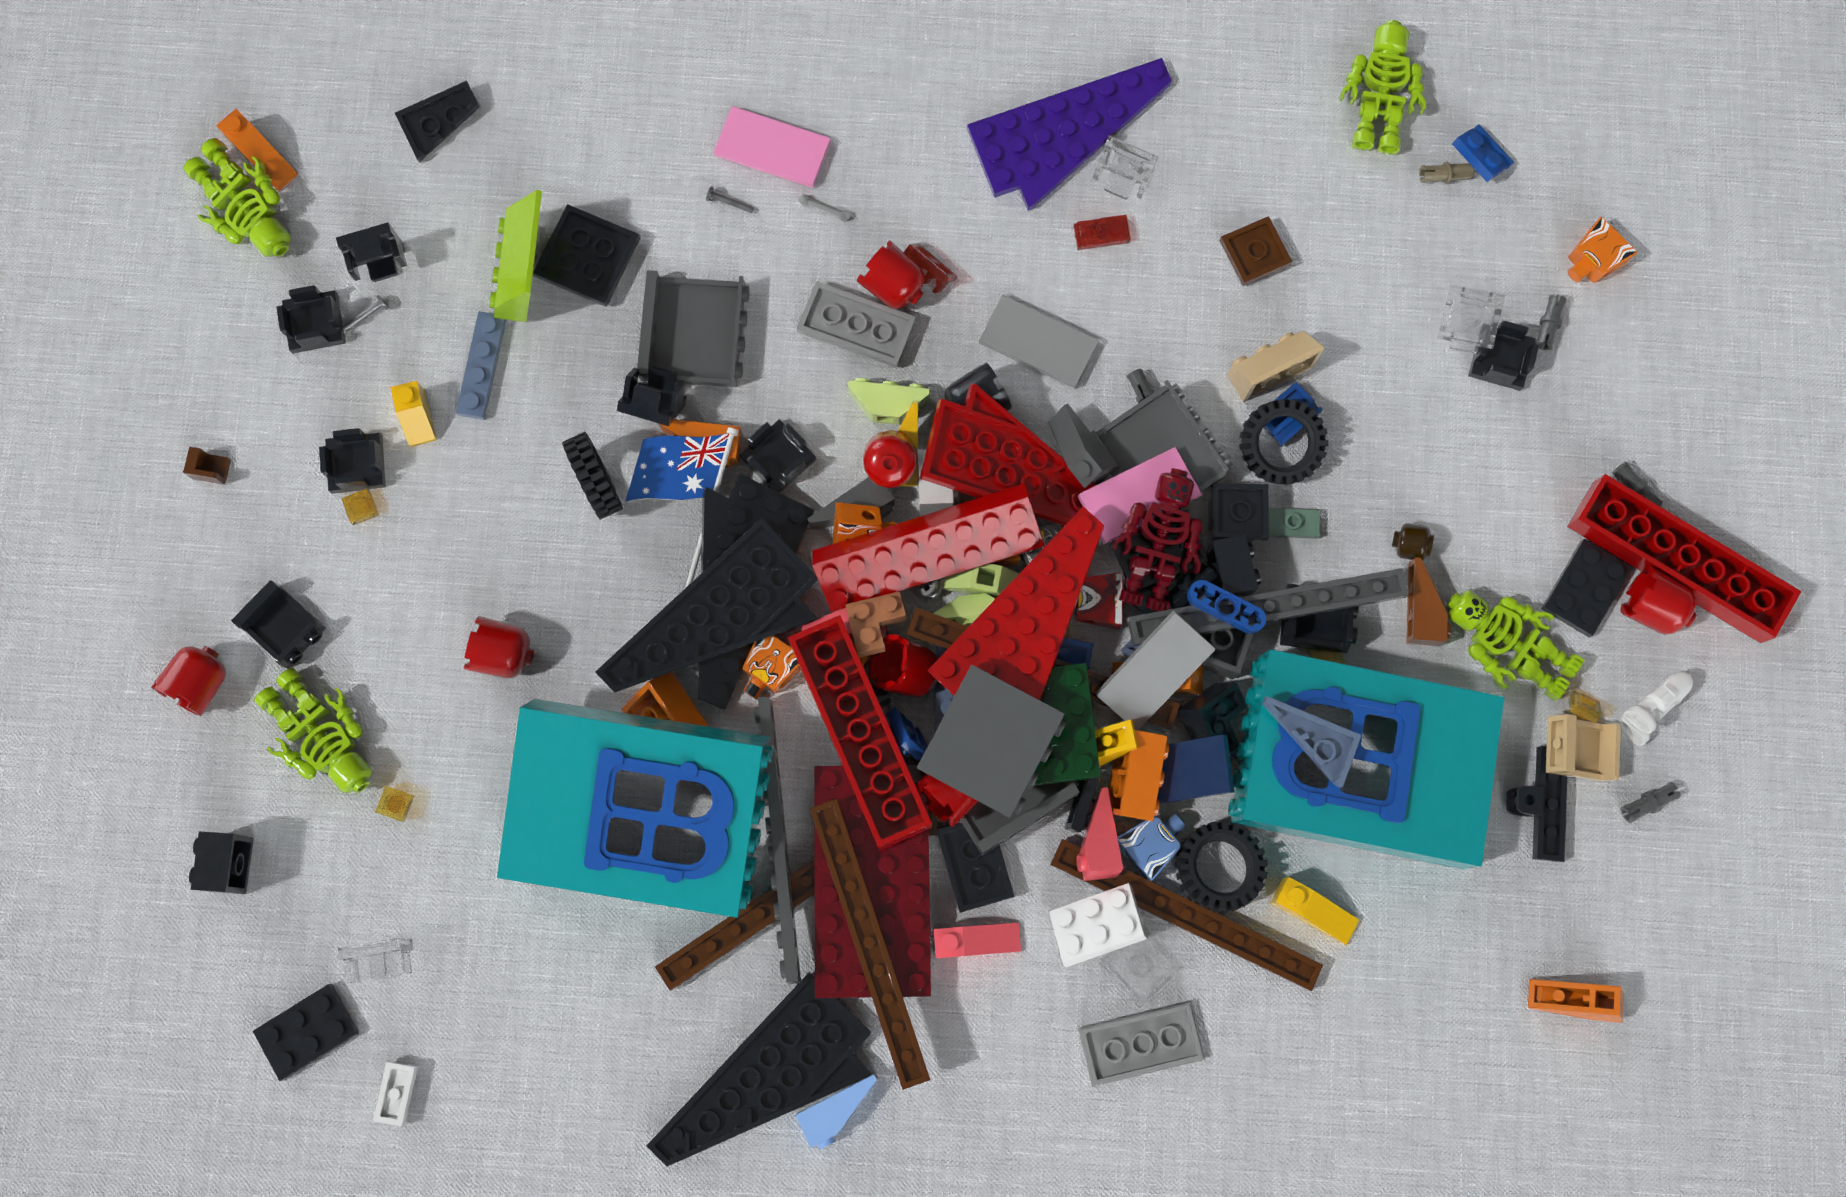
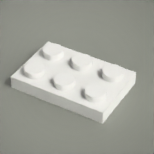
(1097, 925)

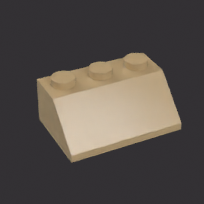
(1274, 364)

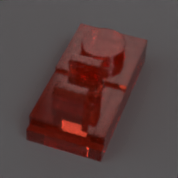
(1102, 232)
(930, 263)

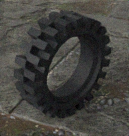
(1316, 441)
(592, 475)
(1241, 841)

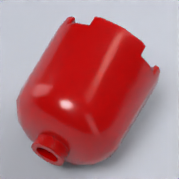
(893, 277)
(890, 459)
(1659, 602)
(498, 649)
(903, 667)
(192, 677)
(944, 800)

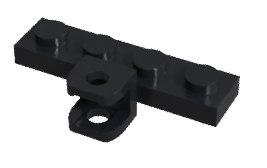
(1547, 805)

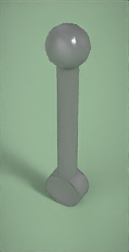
(844, 215)

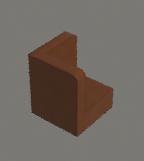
(206, 467)

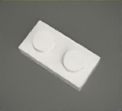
(395, 1093)

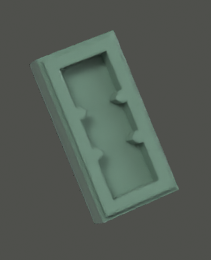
(1294, 523)

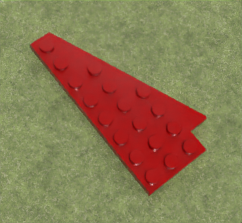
(989, 450)
(1028, 620)

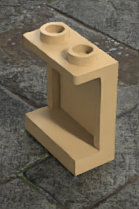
(1583, 748)

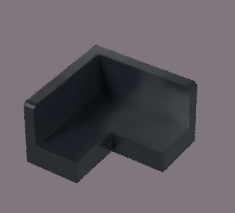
(1211, 711)

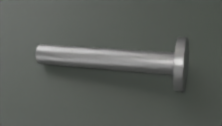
(727, 200)
(366, 313)

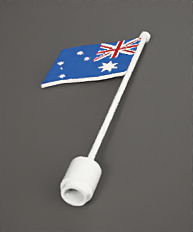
(680, 471)

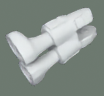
(1641, 718)

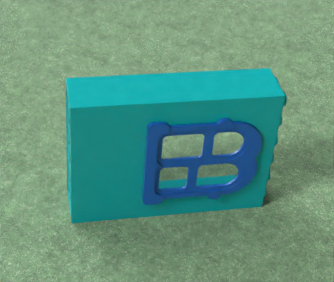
(1437, 767)
(565, 803)

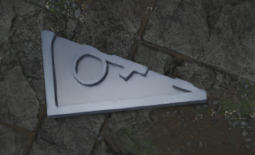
(1324, 742)

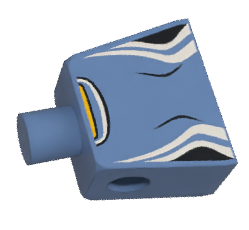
(1151, 844)

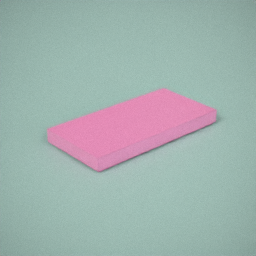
(772, 146)
(1115, 497)

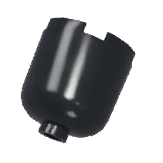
(982, 377)

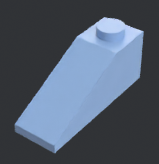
(829, 1115)

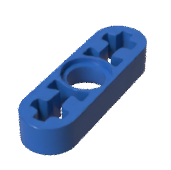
(1242, 622)

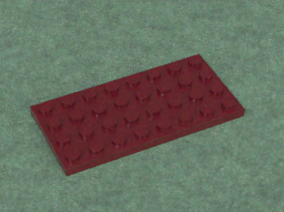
(898, 892)

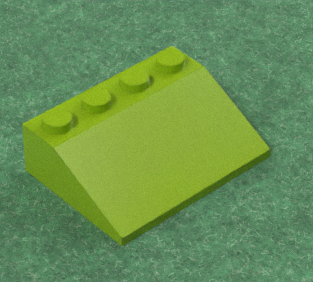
(516, 259)

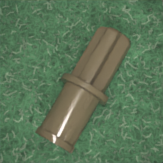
(1446, 172)

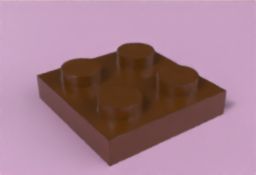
(1255, 251)

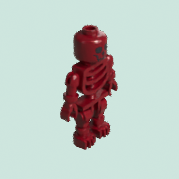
(1173, 493)

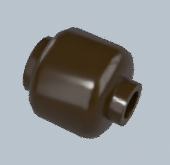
(1413, 541)

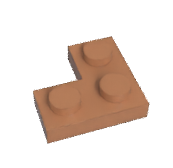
(868, 617)

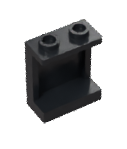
(279, 624)
(1321, 631)

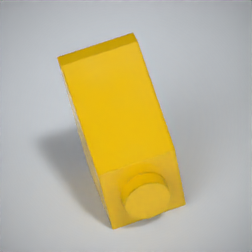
(413, 413)

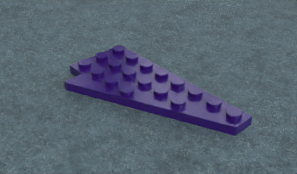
(1052, 137)

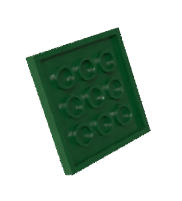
(1075, 750)

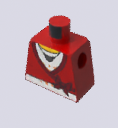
(1100, 601)

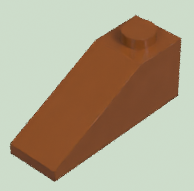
(1425, 611)

